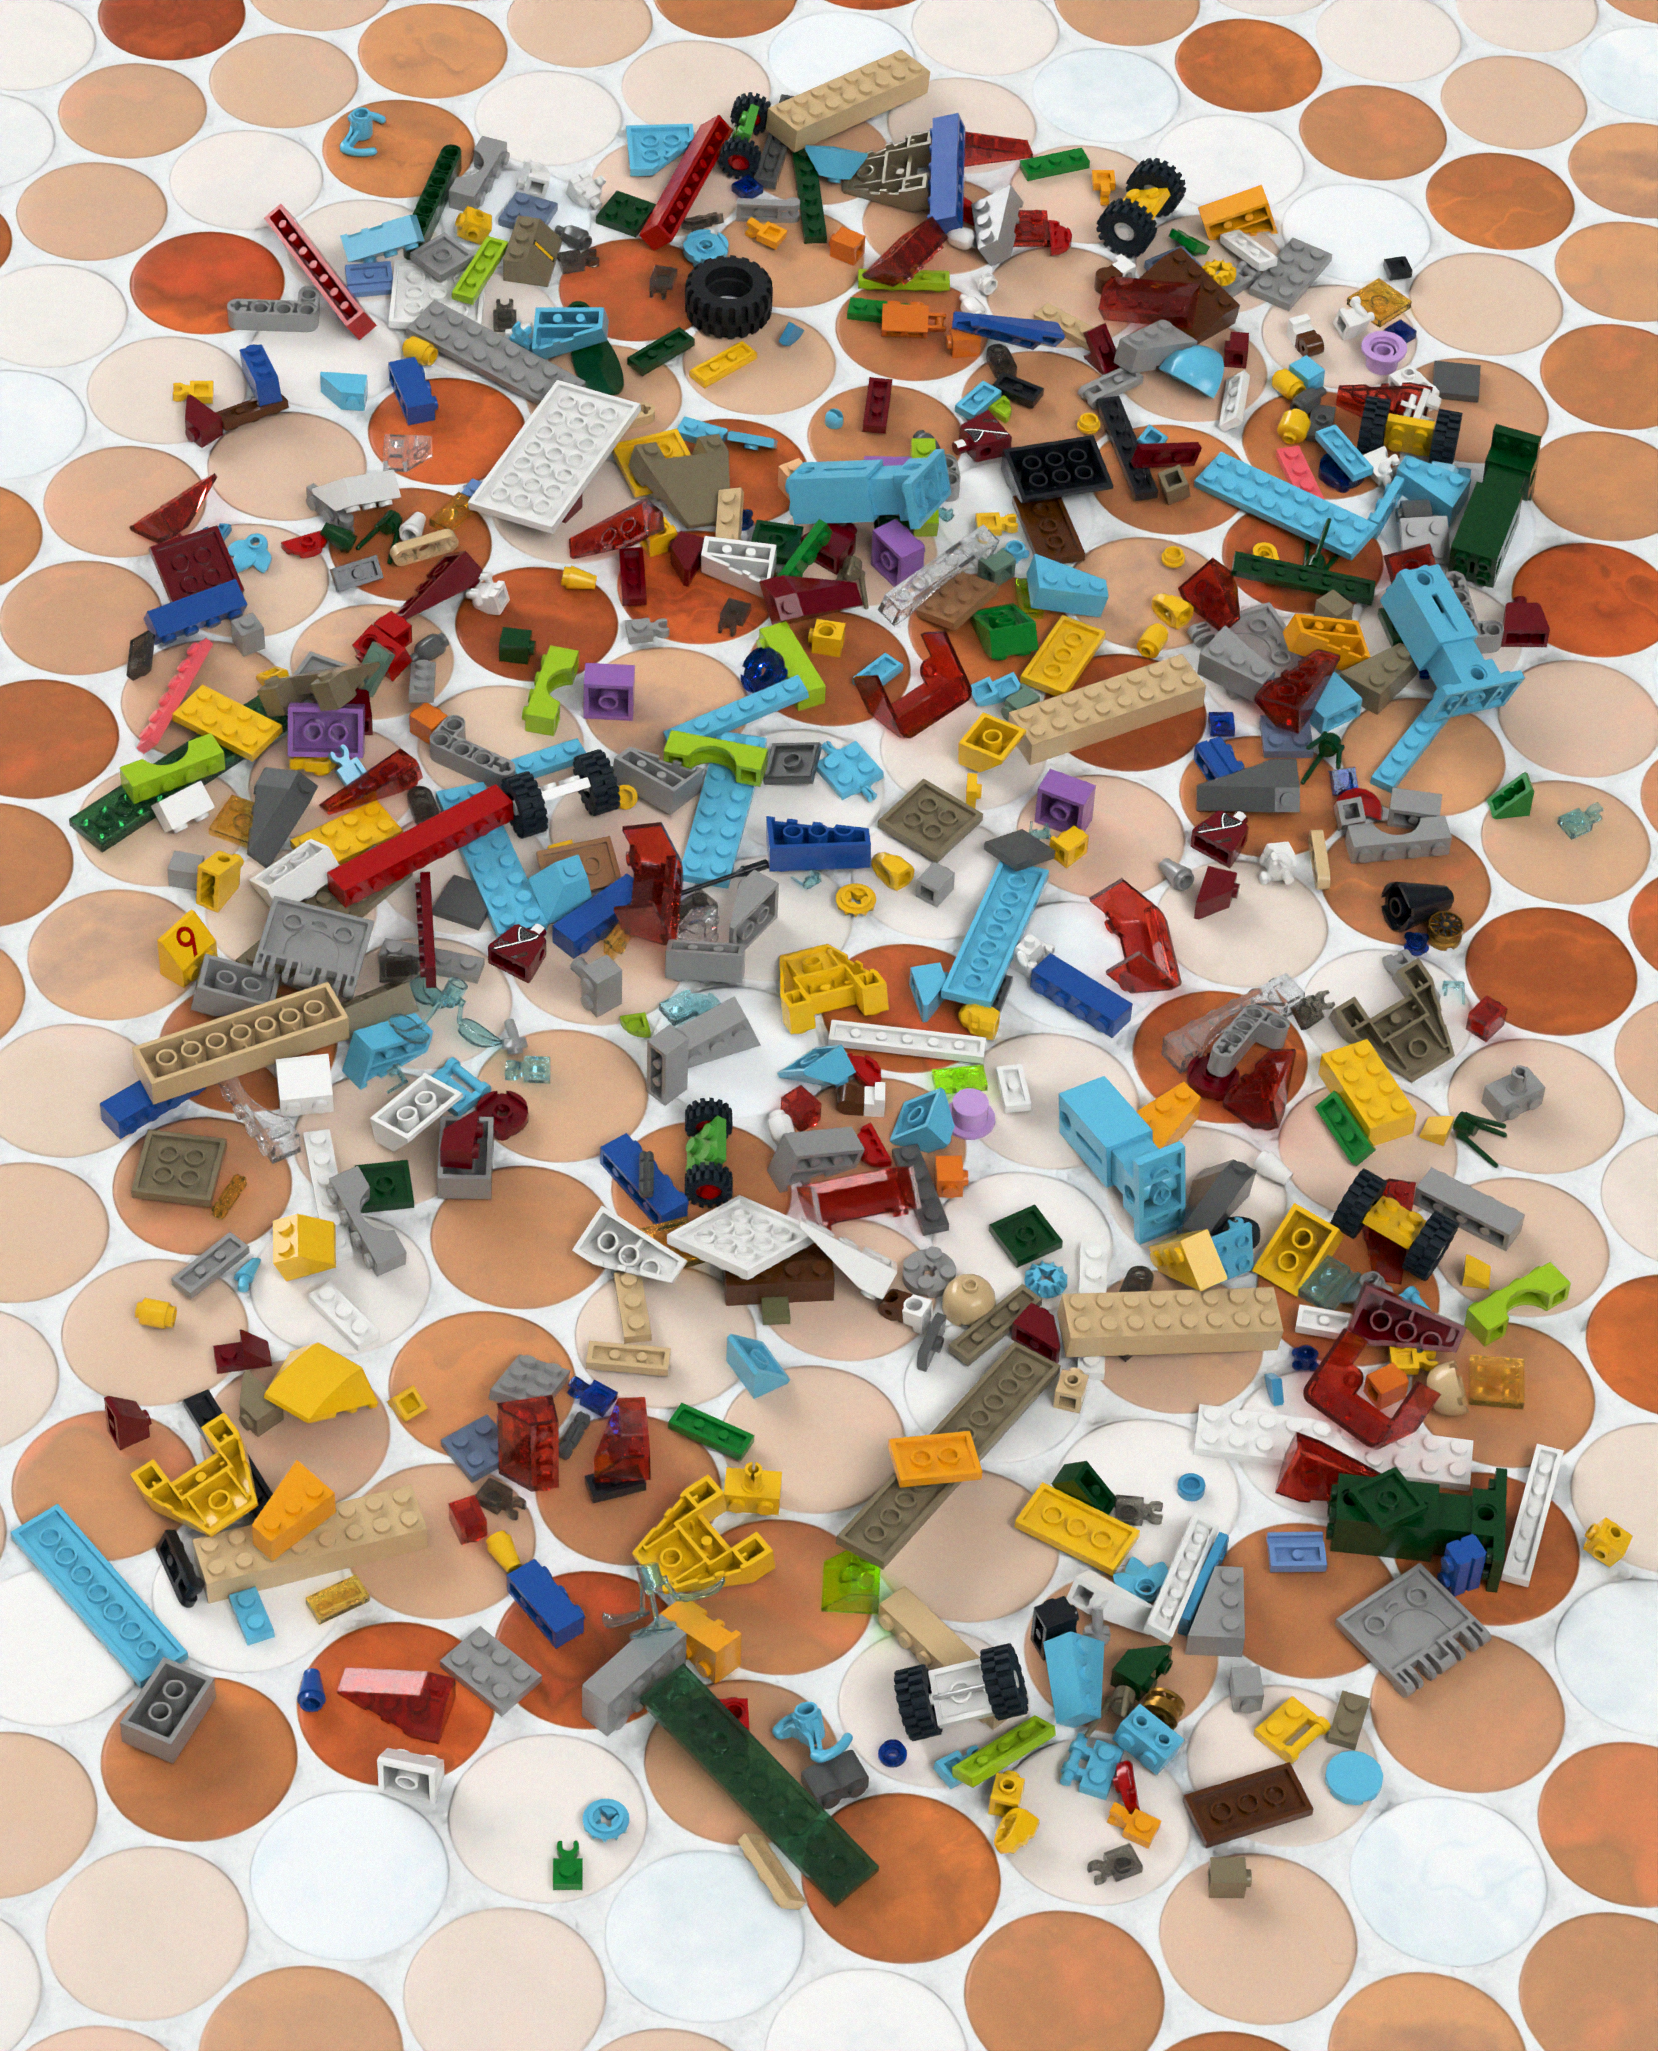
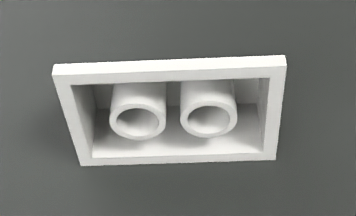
(360, 491)
(296, 874)
(412, 1111)

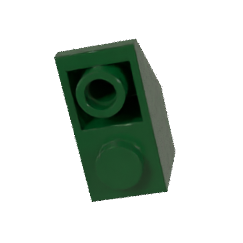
(1141, 1668)

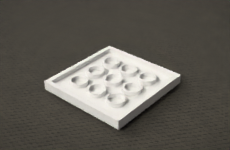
(415, 289)
(741, 1237)

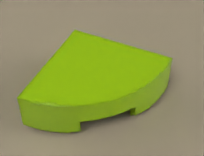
(1001, 409)
(636, 1024)

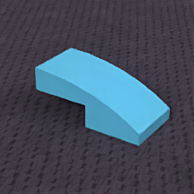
(990, 693)

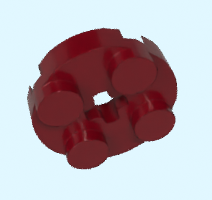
(1206, 1086)
(510, 1102)

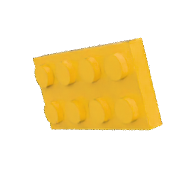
(1063, 656)
(228, 721)
(353, 832)
(1077, 1529)

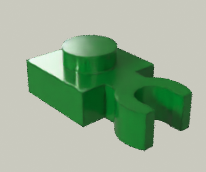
(1191, 244)
(567, 1868)

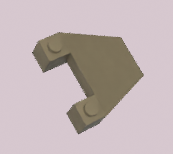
(892, 174)
(685, 482)
(330, 687)
(1407, 1034)

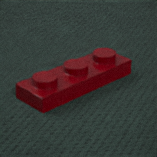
(877, 405)
(1166, 454)
(632, 576)

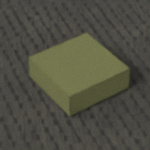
(775, 1310)

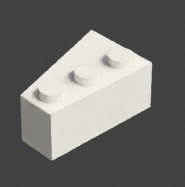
(738, 562)

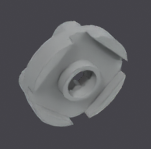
(928, 1260)

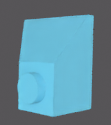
(835, 162)
(561, 888)
(821, 1067)
(925, 1122)

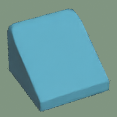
(1152, 435)

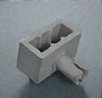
(600, 984)
(1513, 1094)

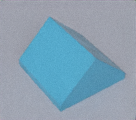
(754, 1365)

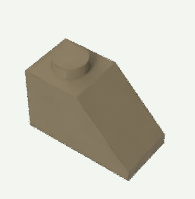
(255, 1411)

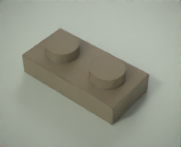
(1348, 1720)

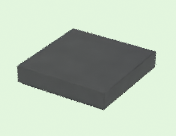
(1457, 380)
(792, 763)
(1019, 850)
(461, 903)

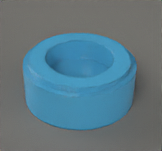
(1191, 1487)

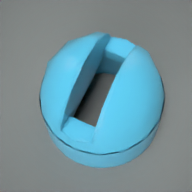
(834, 419)

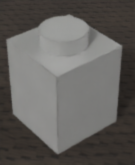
(248, 634)
(1349, 812)
(183, 870)
(935, 884)
(1246, 1689)

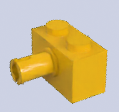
(752, 1490)

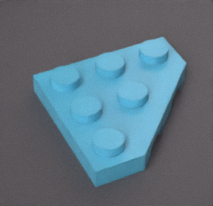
(656, 146)

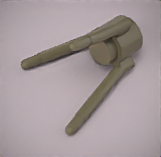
(851, 571)
(1120, 1702)

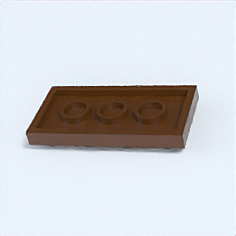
(1049, 530)
(1247, 1805)

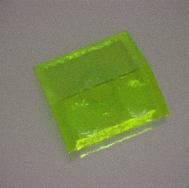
(850, 1585)

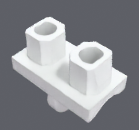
(1426, 400)

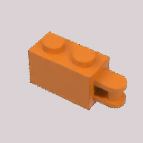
(909, 320)

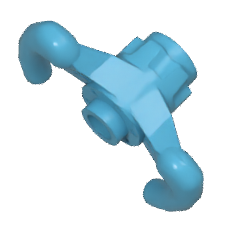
(360, 130)
(808, 1727)

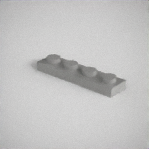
(447, 962)

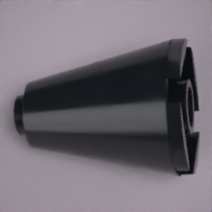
(1413, 903)

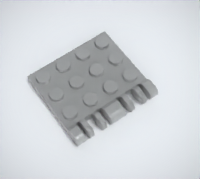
(1261, 630)
(313, 943)
(1411, 1626)

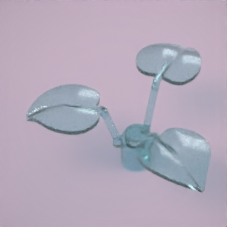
(448, 997)
(651, 1583)

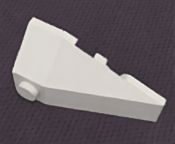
(624, 1248)
(865, 1268)

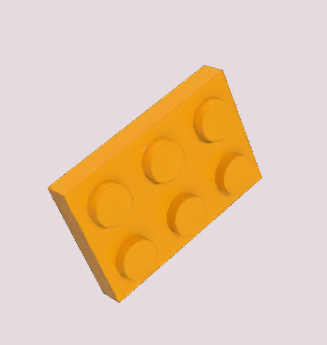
(934, 1459)

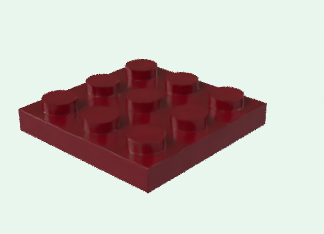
(193, 563)

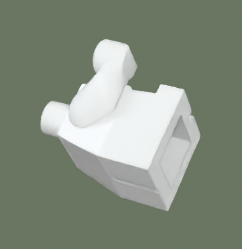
(537, 180)
(585, 190)
(1352, 321)
(1382, 465)
(489, 596)
(1279, 862)
(1030, 954)

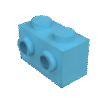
(1148, 1739)

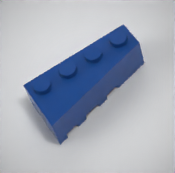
(816, 846)

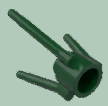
(388, 525)
(1317, 560)
(1328, 746)
(1469, 1124)

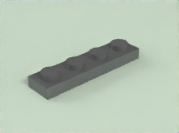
(931, 1215)

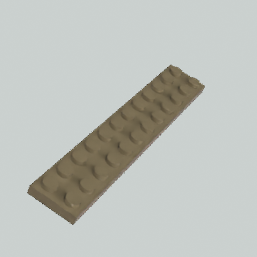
(988, 1413)

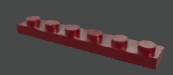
(425, 936)

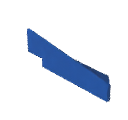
(1011, 330)

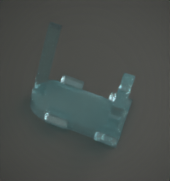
(946, 515)
(1040, 834)
(810, 881)
(1455, 985)
(396, 1070)

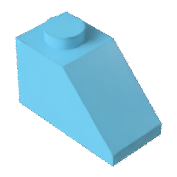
(345, 389)
(926, 987)

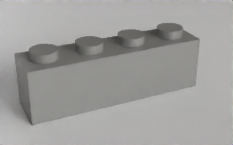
(1470, 1208)

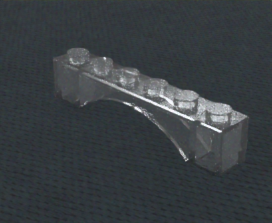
(913, 591)
(1193, 1039)
(272, 1131)

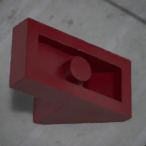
(1101, 349)
(247, 1354)

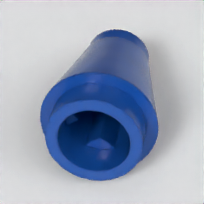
(311, 1691)

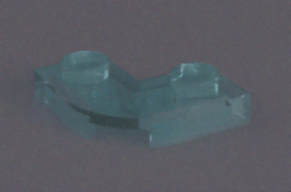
(686, 1005)

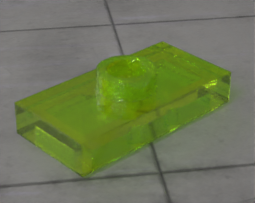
(960, 1078)

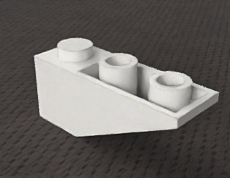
(1118, 1604)

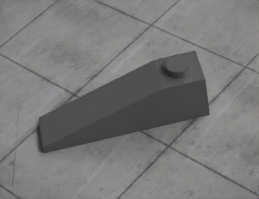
(1259, 788)
(278, 807)
(1217, 1195)

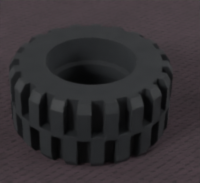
(728, 278)

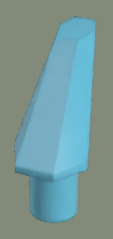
(246, 1274)

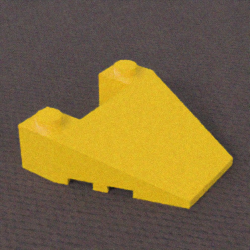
(824, 981)
(209, 1493)
(692, 1549)

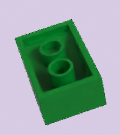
(1005, 631)

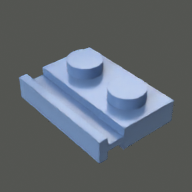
(369, 278)
(1296, 1552)

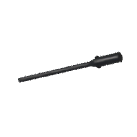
(743, 871)

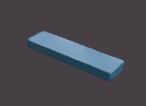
(1214, 1559)

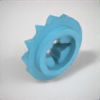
(1046, 1288)
(610, 1810)

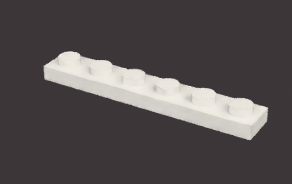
(907, 1041)
(322, 1167)
(1092, 1280)
(1532, 1515)
(1181, 1578)

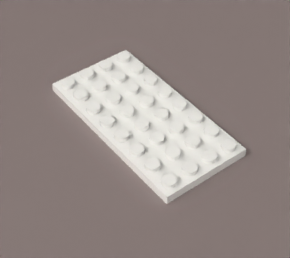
(554, 456)

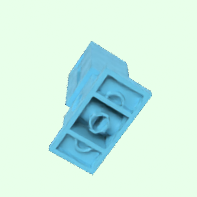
(868, 489)
(1443, 643)
(1122, 1154)

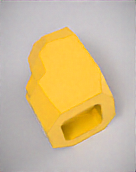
(1172, 610)
(892, 870)
(980, 1020)
(1015, 1830)

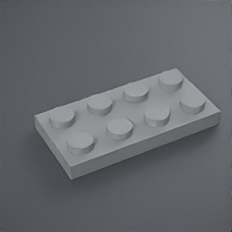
(1295, 272)

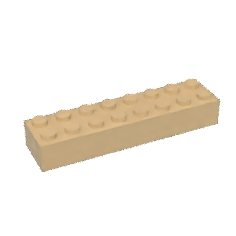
(847, 100)
(1108, 708)
(240, 1042)
(1169, 1322)
(355, 1535)

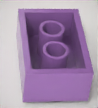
(322, 732)

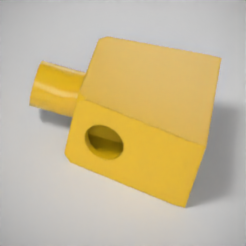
(218, 880)

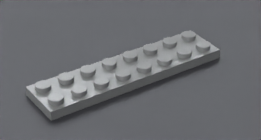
(489, 352)

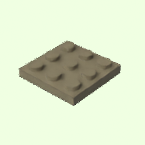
(930, 820)
(179, 1168)

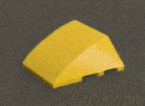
(318, 1384)

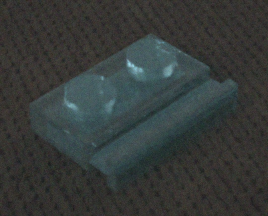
(1329, 1284)

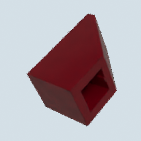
(460, 1143)

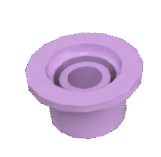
(1383, 351)
(971, 1114)

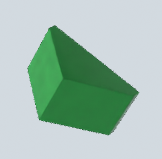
(1513, 799)

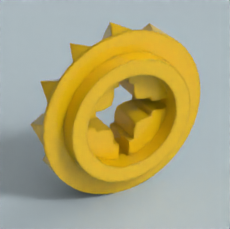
(1227, 272)
(859, 893)

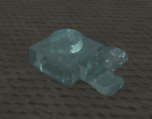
(1578, 823)
(533, 1069)

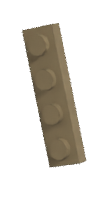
(992, 1326)

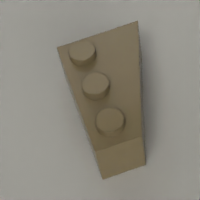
(1381, 677)

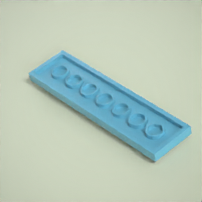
(1285, 505)
(719, 821)
(496, 871)
(994, 935)
(97, 1593)

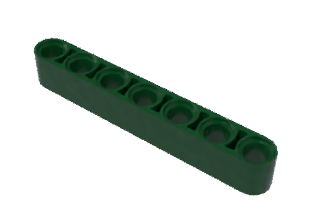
(437, 192)

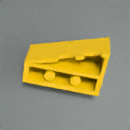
(1189, 1259)

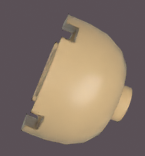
(967, 1299)
(1451, 1387)

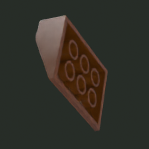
(1214, 308)
(801, 1277)

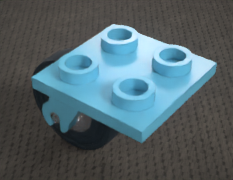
(1235, 1244)

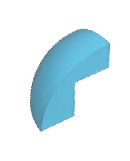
(1197, 367)

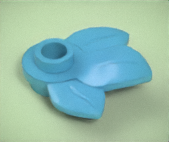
(247, 554)
(1141, 1578)

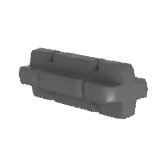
(646, 1174)
(573, 1435)

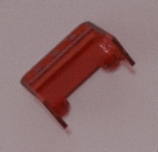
(940, 694)
(655, 884)
(1144, 938)
(860, 1196)
(1334, 1391)

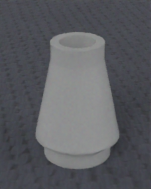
(1178, 875)

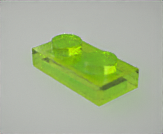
(1023, 599)

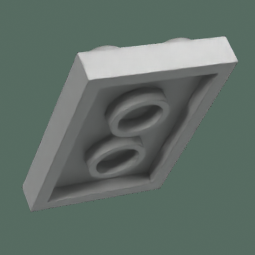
(529, 1379)
(490, 1671)

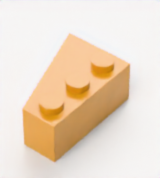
(1242, 211)
(1335, 635)
(1171, 1114)
(292, 1511)
(708, 1643)

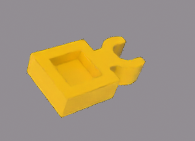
(199, 389)
(996, 523)
(318, 765)
(1410, 1361)

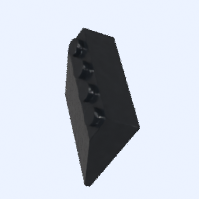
(1055, 469)

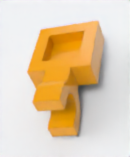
(1105, 183)
(767, 234)
(1137, 1827)

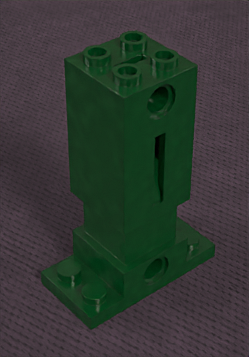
(1495, 506)
(1446, 1520)

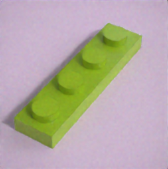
(479, 270)
(923, 280)
(1003, 1751)

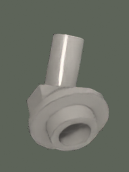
(514, 1043)
(1097, 1629)

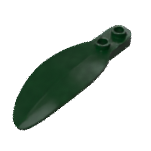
(598, 365)

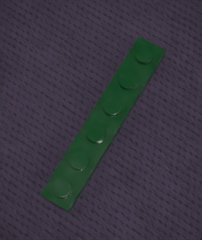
(810, 198)
(1302, 577)

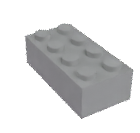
(617, 1687)

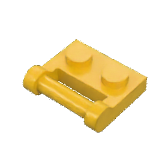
(1285, 1724)

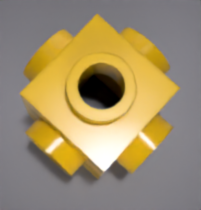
(473, 225)
(1607, 1541)

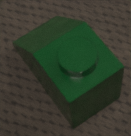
(1084, 1484)

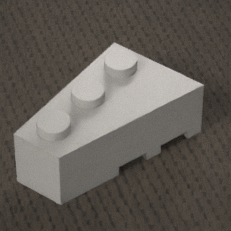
(995, 224)
(1151, 346)
(1234, 665)
(656, 780)
(718, 1033)
(813, 1154)
(1220, 1617)

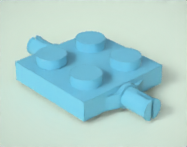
(849, 770)

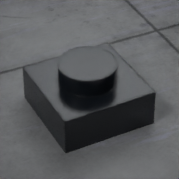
(1397, 268)

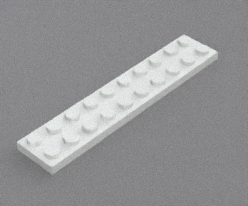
(1266, 1437)

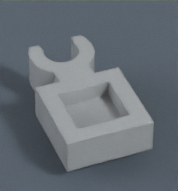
(643, 631)

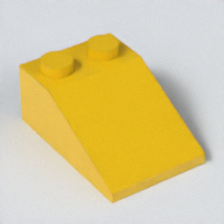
(1297, 1249)

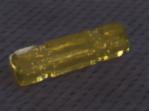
(229, 1196)

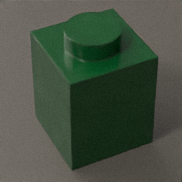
(516, 645)

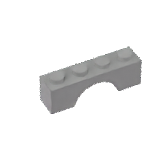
(489, 158)
(1369, 844)
(380, 1247)

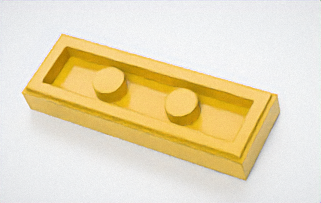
(723, 364)

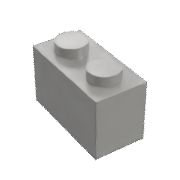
(1411, 805)

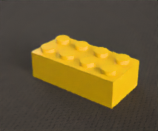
(1368, 1091)

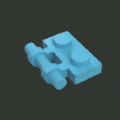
(1100, 1770)

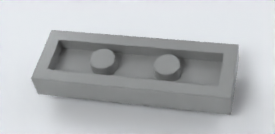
(422, 682)
(210, 1265)

